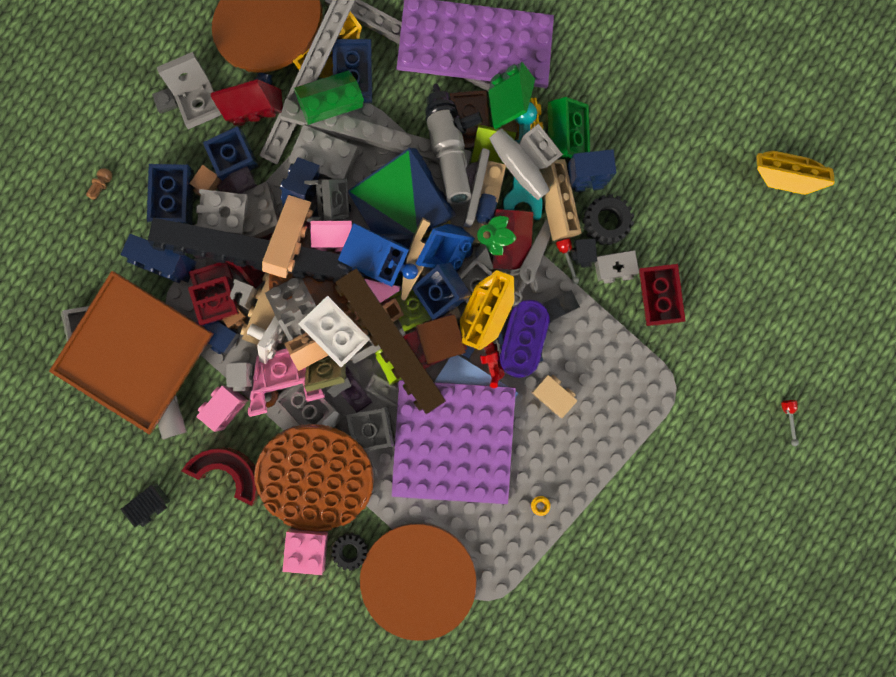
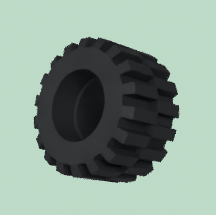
(615, 206)

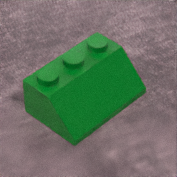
(329, 97)
(569, 126)

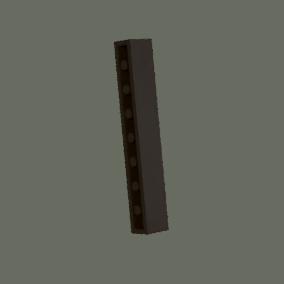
(390, 340)

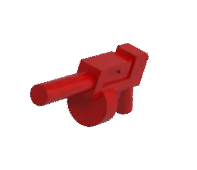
(492, 357)

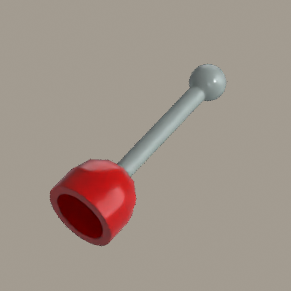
(564, 247)
(790, 408)

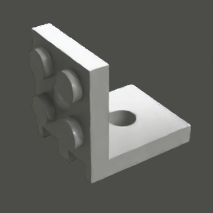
(190, 89)
(211, 205)
(293, 310)

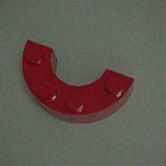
(232, 462)

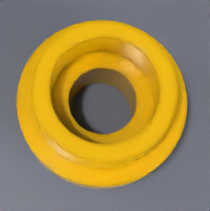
(544, 510)

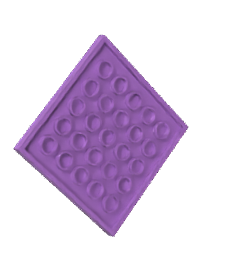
(458, 447)

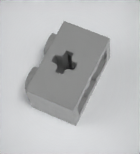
(626, 261)
(240, 376)

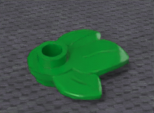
(499, 236)

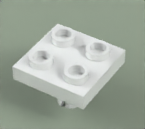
(268, 339)

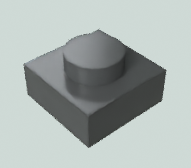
(164, 100)

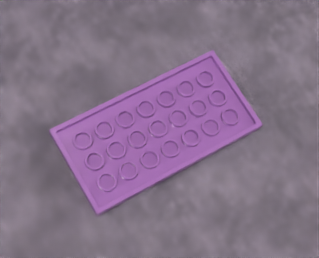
(473, 40)

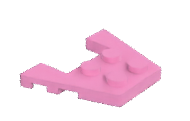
(276, 375)

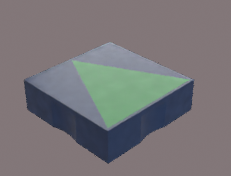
(400, 195)

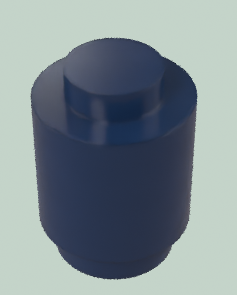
(486, 208)

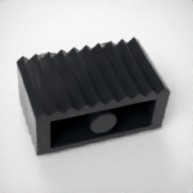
(145, 505)

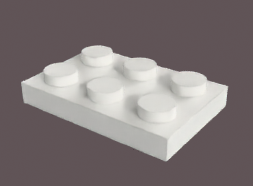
(334, 331)

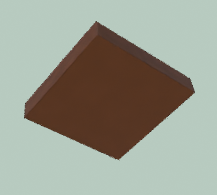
(441, 339)

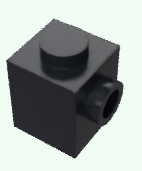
(584, 252)

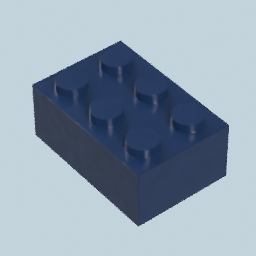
(591, 170)
(170, 193)
(161, 263)

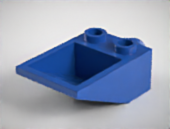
(446, 245)
(373, 254)

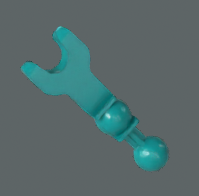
(518, 192)

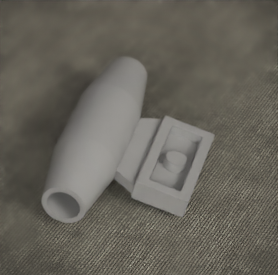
(526, 158)

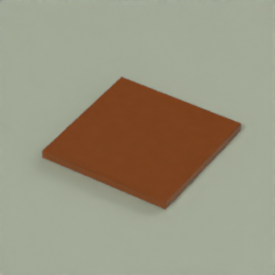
(131, 352)

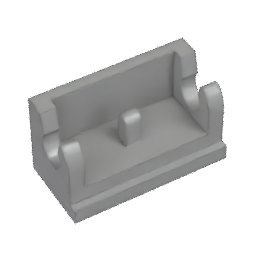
(246, 296)

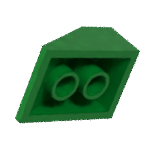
(510, 94)

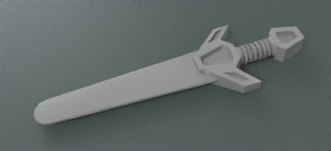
(527, 272)

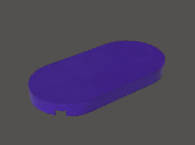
(524, 338)

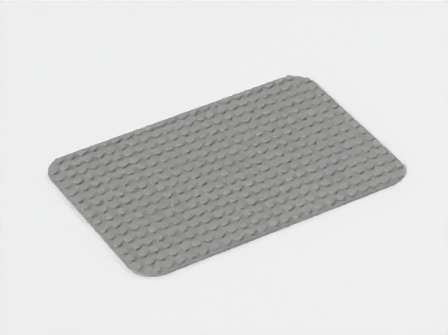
(617, 385)

